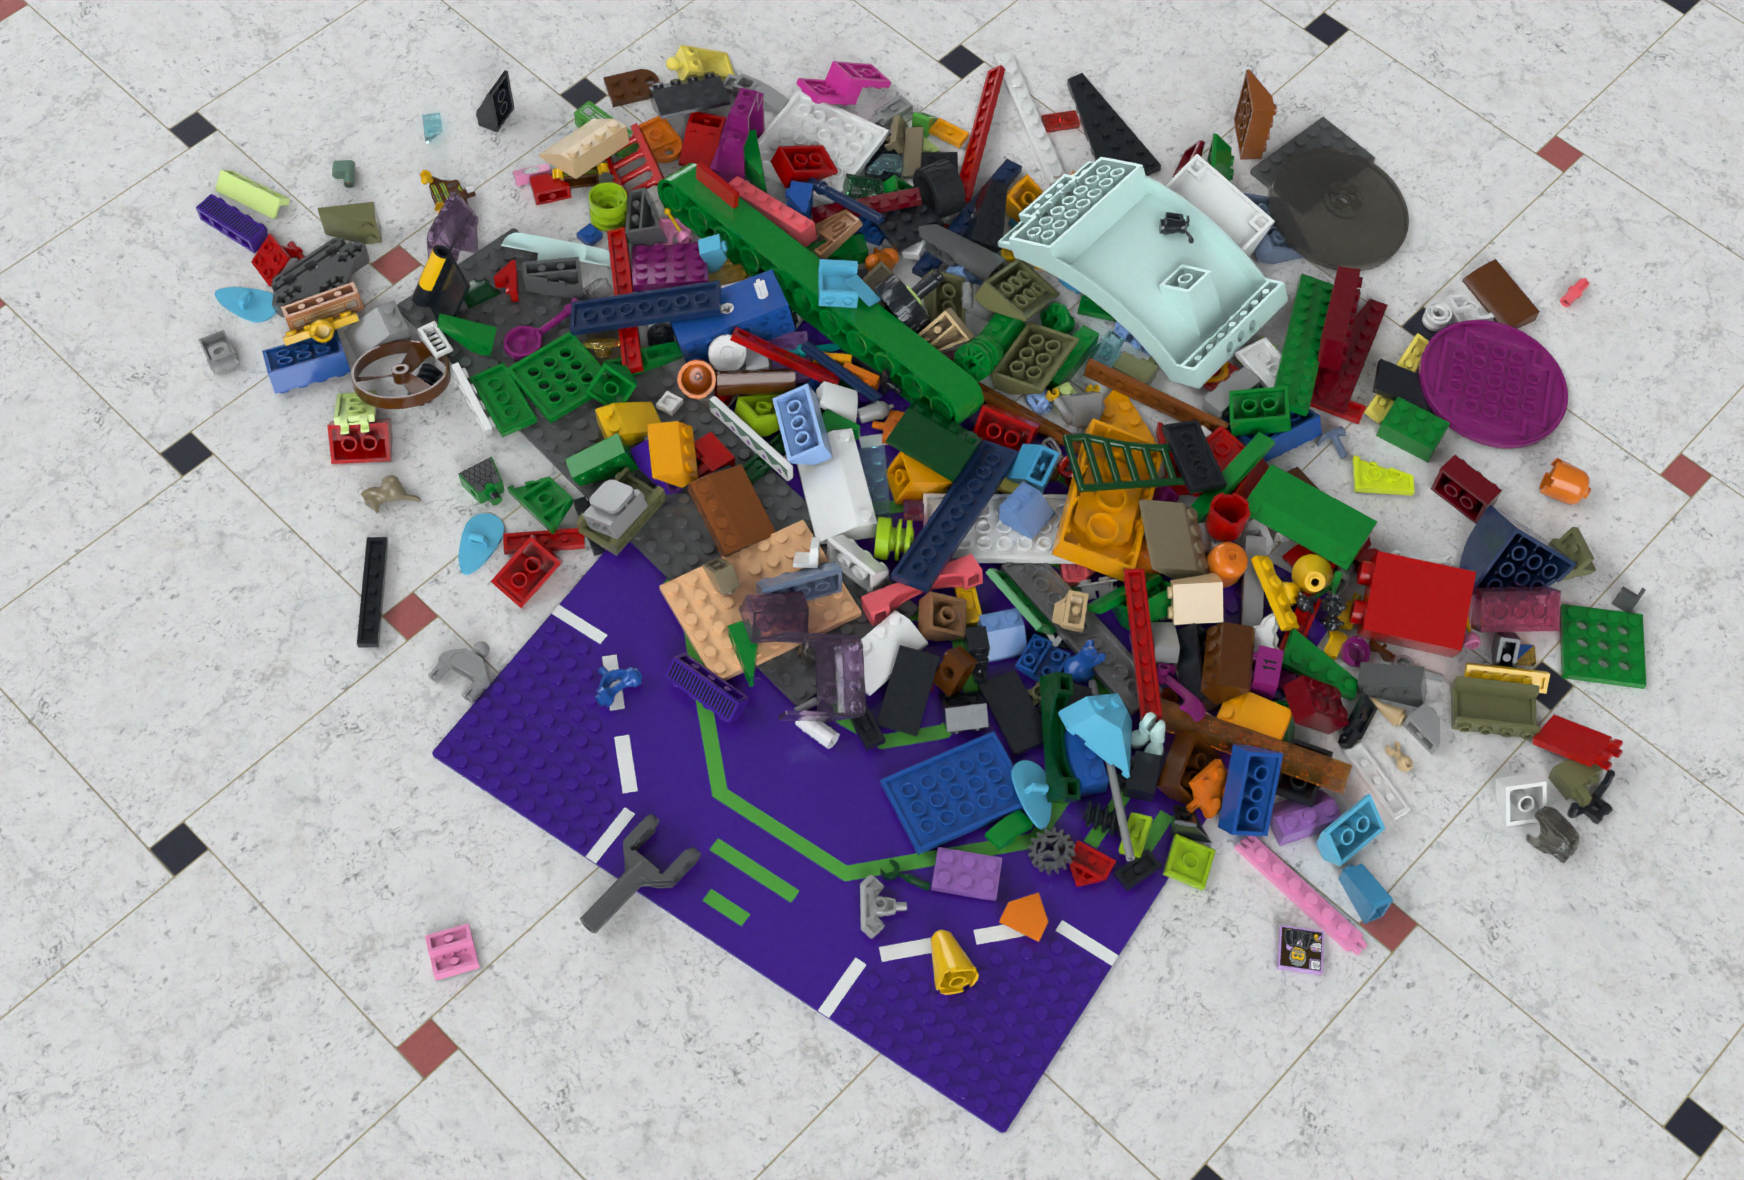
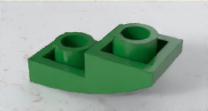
(1008, 829)

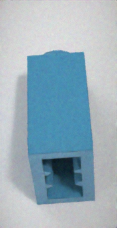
(1365, 892)

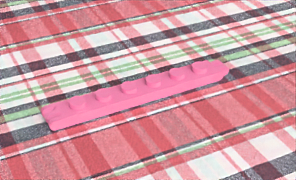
(1301, 894)

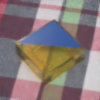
(1526, 655)

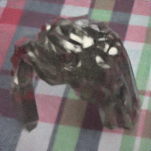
(1556, 834)

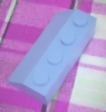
(802, 426)

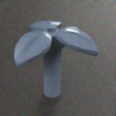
(1334, 435)

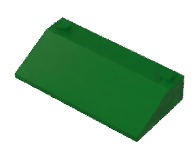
(1310, 517)

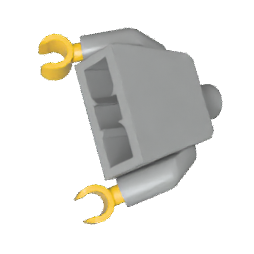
(1078, 408)

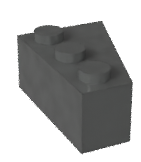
(642, 219)
(1393, 683)

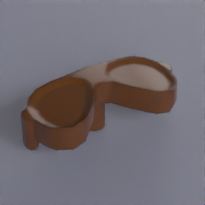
(1385, 654)

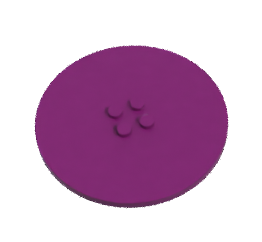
(1493, 384)

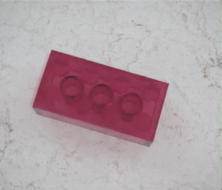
(1515, 609)

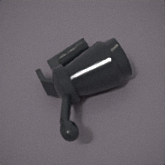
(1175, 223)

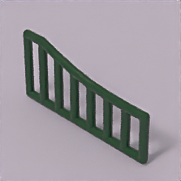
(1117, 483)

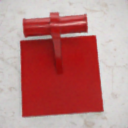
(273, 257)

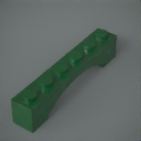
(1055, 695)

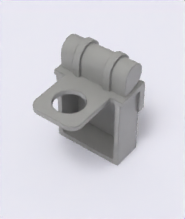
(971, 305)
(219, 352)

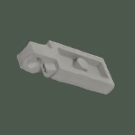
(885, 114)

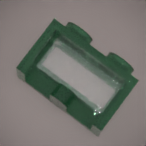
(860, 186)

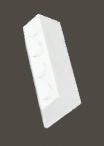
(882, 646)

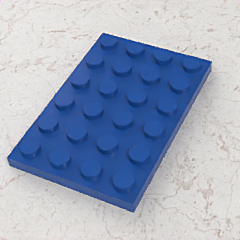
(953, 792)

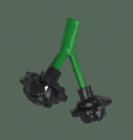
(1332, 604)

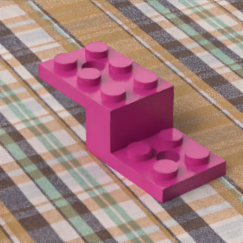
(843, 83)

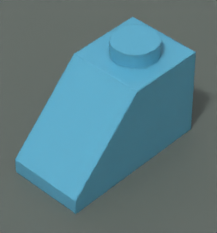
(713, 252)

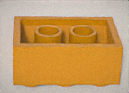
(672, 453)

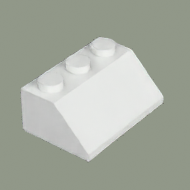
(857, 563)

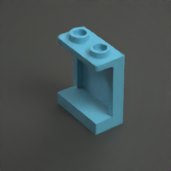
(832, 285)

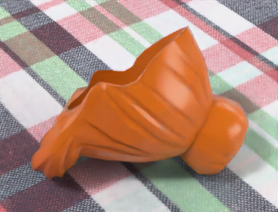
(887, 256)

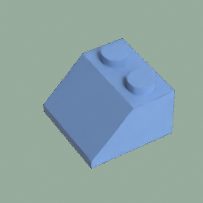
(1026, 511)
(1004, 633)

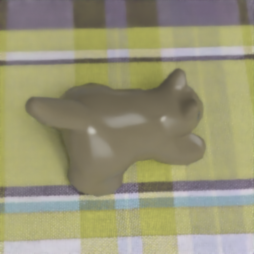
(389, 491)

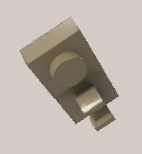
(897, 138)

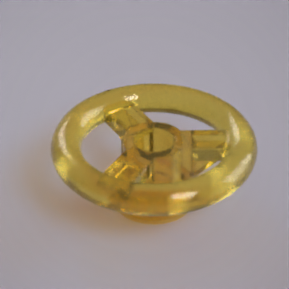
(602, 345)

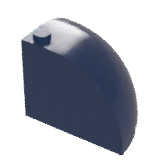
(1511, 554)

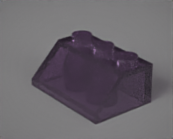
(774, 613)

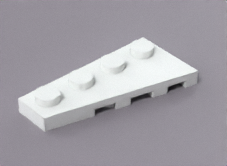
(460, 377)

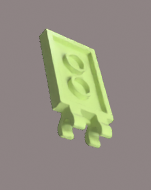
(352, 411)

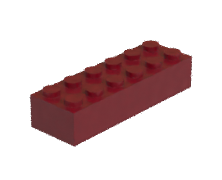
(1340, 318)

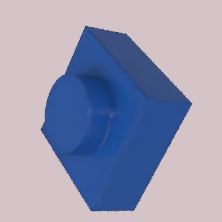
(589, 235)

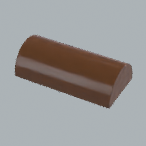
(755, 382)

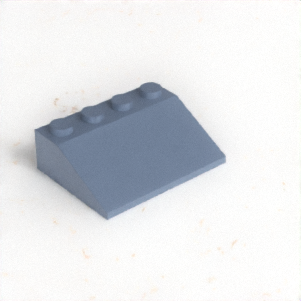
(1272, 247)

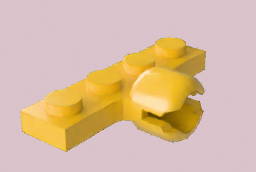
(321, 329)
(1279, 594)

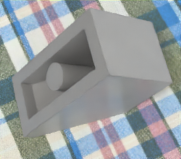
(1424, 727)

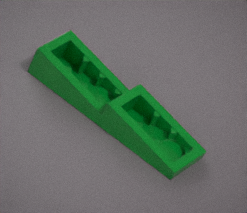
(656, 356)

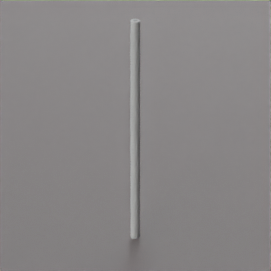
(1120, 812)

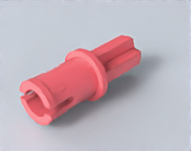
(1574, 292)

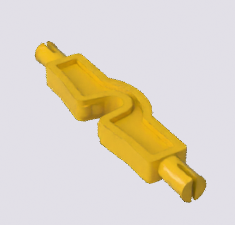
(1336, 638)

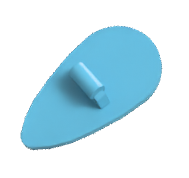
(247, 303)
(479, 541)
(1032, 791)

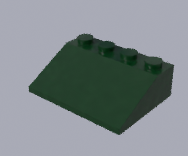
(934, 440)

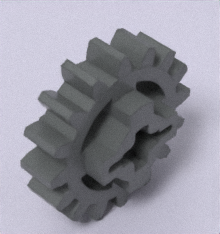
(1050, 841)

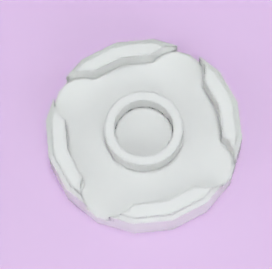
(726, 354)

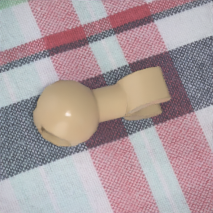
(1403, 762)

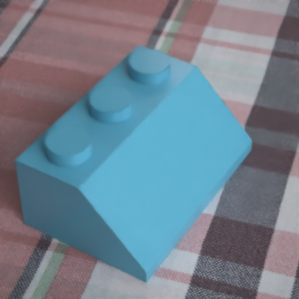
(1350, 832)

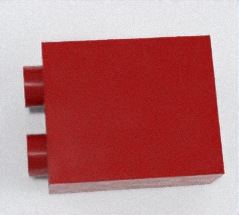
(1413, 603)

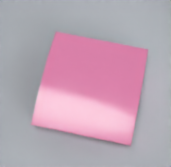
(452, 952)

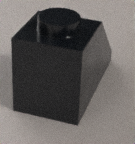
(1505, 649)

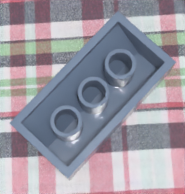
(812, 581)

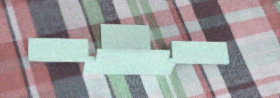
(554, 249)

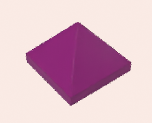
(1285, 677)

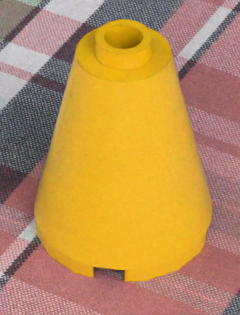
(1312, 567)
(951, 964)

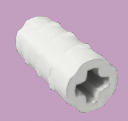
(820, 732)

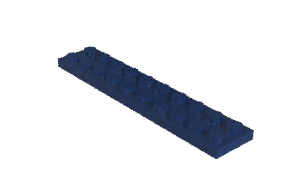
(954, 516)

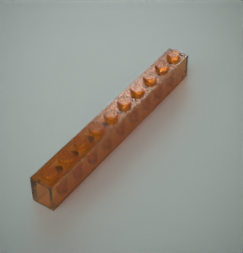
(1295, 762)

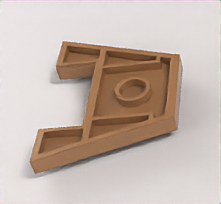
(836, 231)

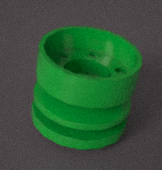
(979, 356)

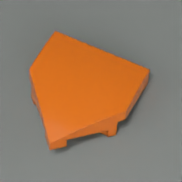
(1026, 916)

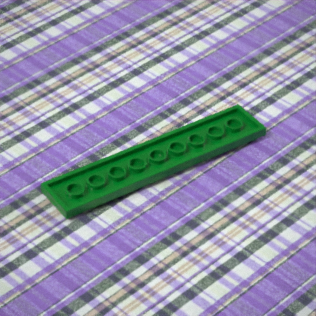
(1302, 341)

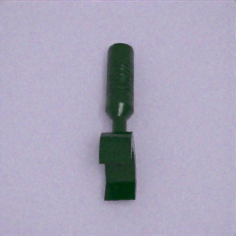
(908, 877)

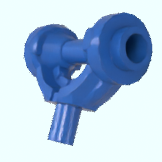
(628, 677)

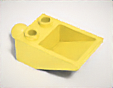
(698, 61)

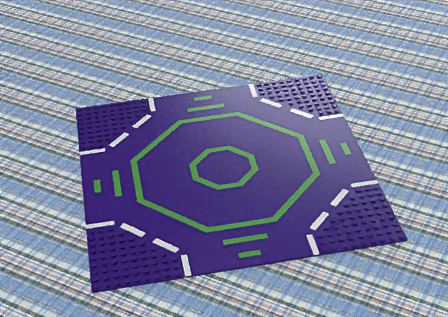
(803, 825)

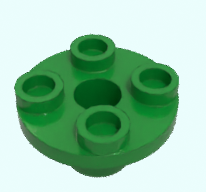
(1057, 318)

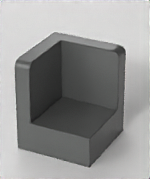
(1626, 599)

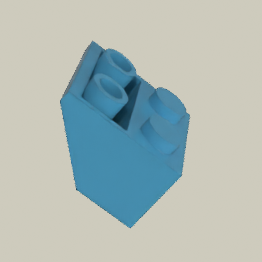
(1034, 466)

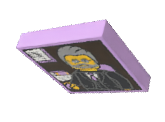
(1300, 950)

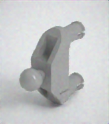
(466, 664)

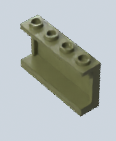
(653, 498)
(1494, 707)

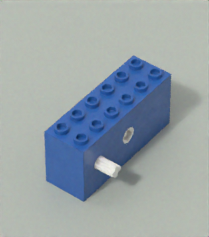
(751, 305)

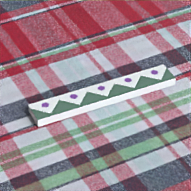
(751, 438)

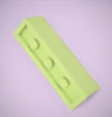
(250, 193)

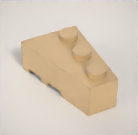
(946, 331)

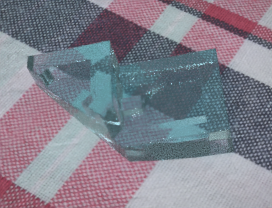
(432, 126)
(886, 162)

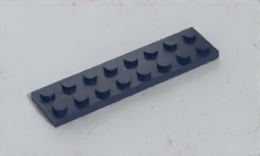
(645, 308)

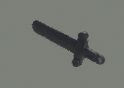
(885, 380)

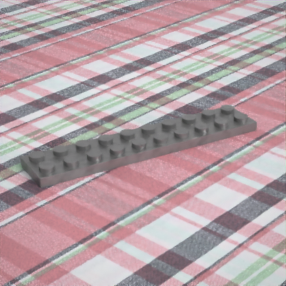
(1045, 588)

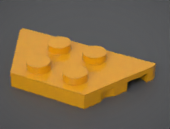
(1123, 415)

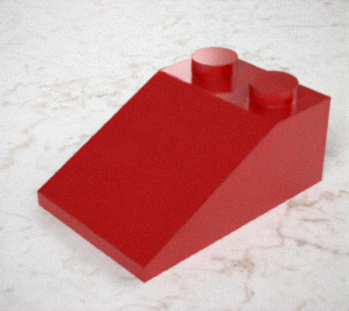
(801, 163)
(527, 571)

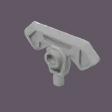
(875, 906)

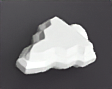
(1266, 633)

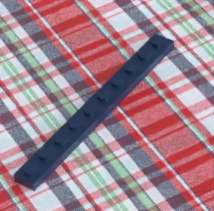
(1006, 173)

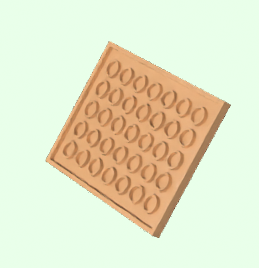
(707, 613)

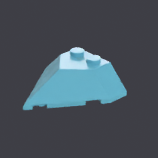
(1104, 726)

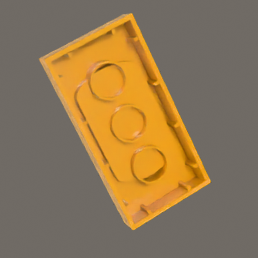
(1105, 526)

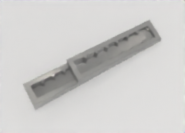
(1251, 589)

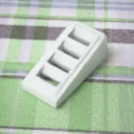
(429, 329)

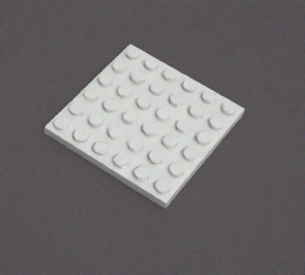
(845, 136)

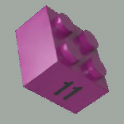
(1266, 671)

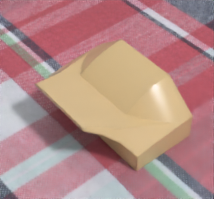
(1071, 611)

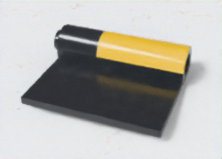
(441, 284)

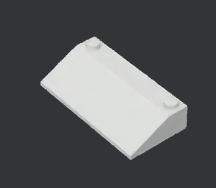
(1222, 203)
(839, 492)

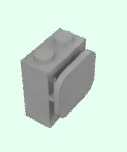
(614, 508)

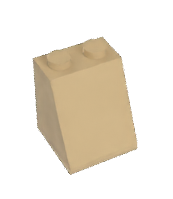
(1196, 599)

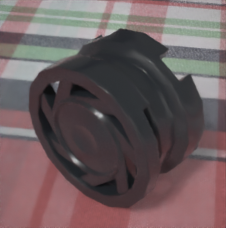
(661, 335)

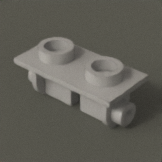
(1104, 587)

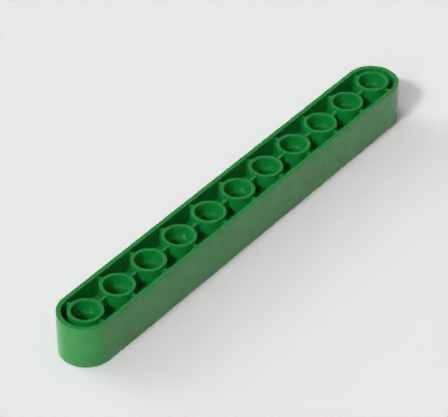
(862, 331)

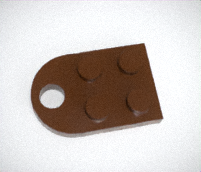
(629, 86)

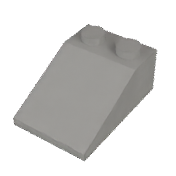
(376, 328)

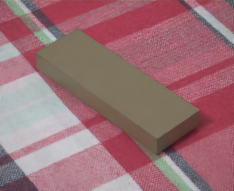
(912, 151)

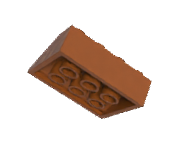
(1253, 118)
(731, 510)

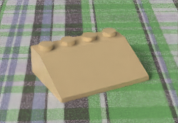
(587, 146)

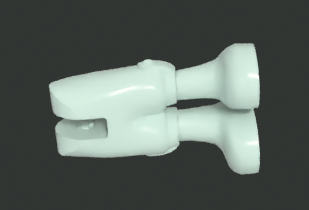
(1148, 731)

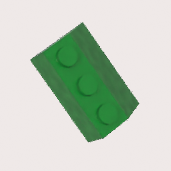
(1220, 157)
(1004, 330)
(1259, 410)
(1157, 603)

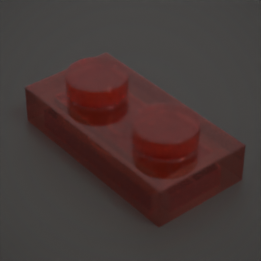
(1060, 121)

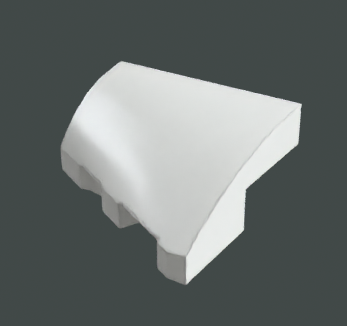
(1465, 309)
(838, 400)

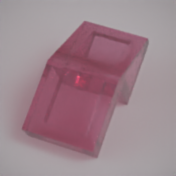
(913, 510)

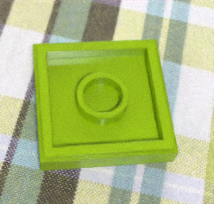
(1189, 862)

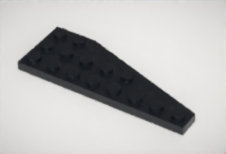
(1105, 129)

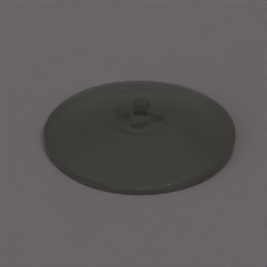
(1324, 228)

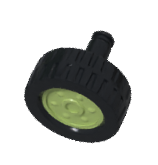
(905, 301)

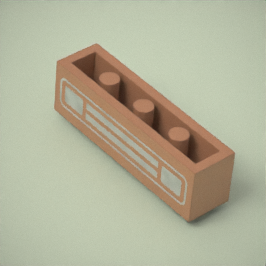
(322, 306)

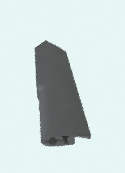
(956, 249)

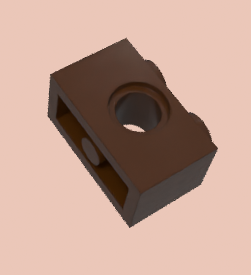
(954, 670)

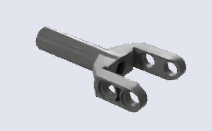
(637, 873)

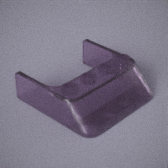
(454, 227)
(838, 676)

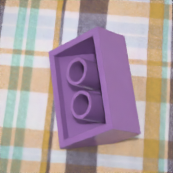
(1296, 821)

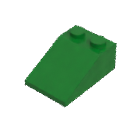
(753, 161)

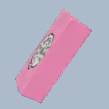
(522, 176)

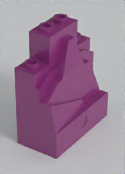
(743, 116)

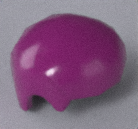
(1355, 651)

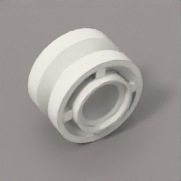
(1436, 316)

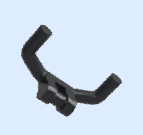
(1603, 807)

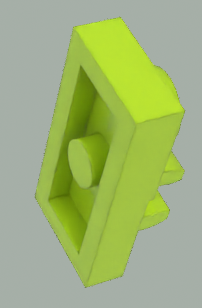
(1138, 828)

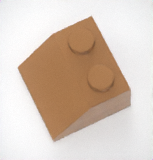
(941, 617)

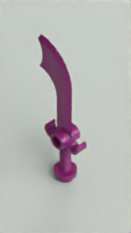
(1192, 703)

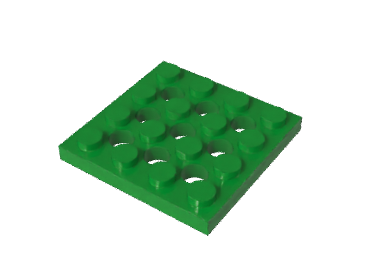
(547, 375)
(1592, 653)

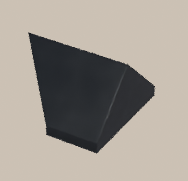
(1187, 825)

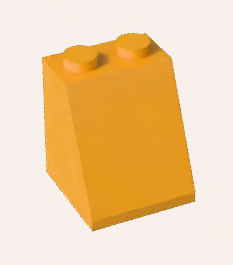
(911, 479)

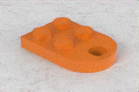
(662, 139)

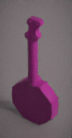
(526, 340)

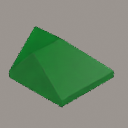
(612, 384)

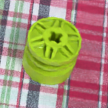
(607, 206)
(892, 538)

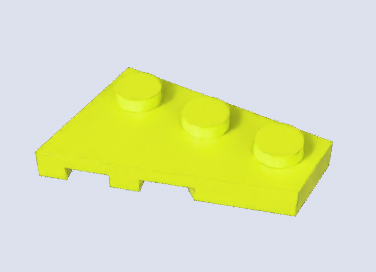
(1376, 479)

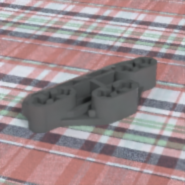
(331, 272)

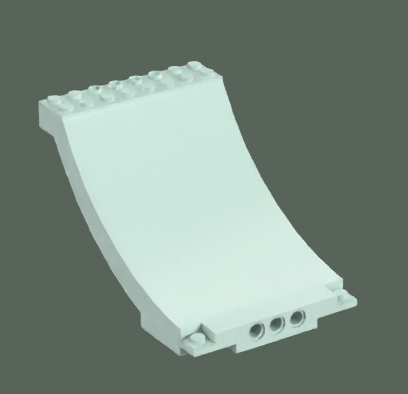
(1175, 297)

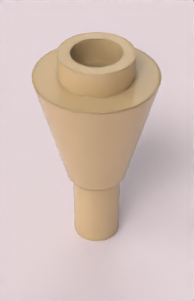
(1393, 714)

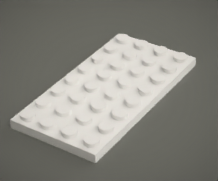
(996, 543)

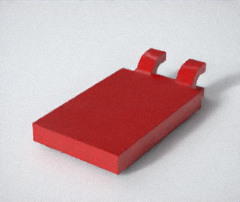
(1578, 742)

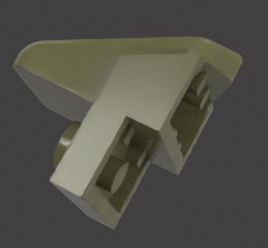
(1576, 548)

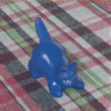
(1082, 663)

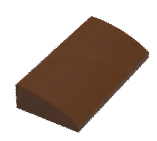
(1501, 295)

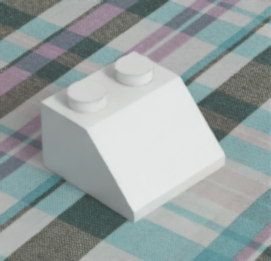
(1520, 797)

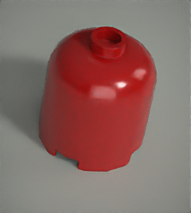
(1227, 517)

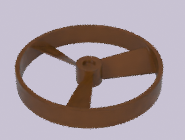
(401, 373)

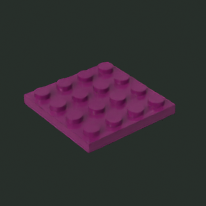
(667, 266)

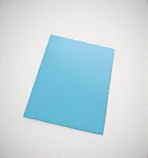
(863, 290)

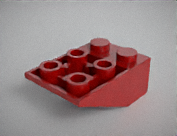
(701, 138)

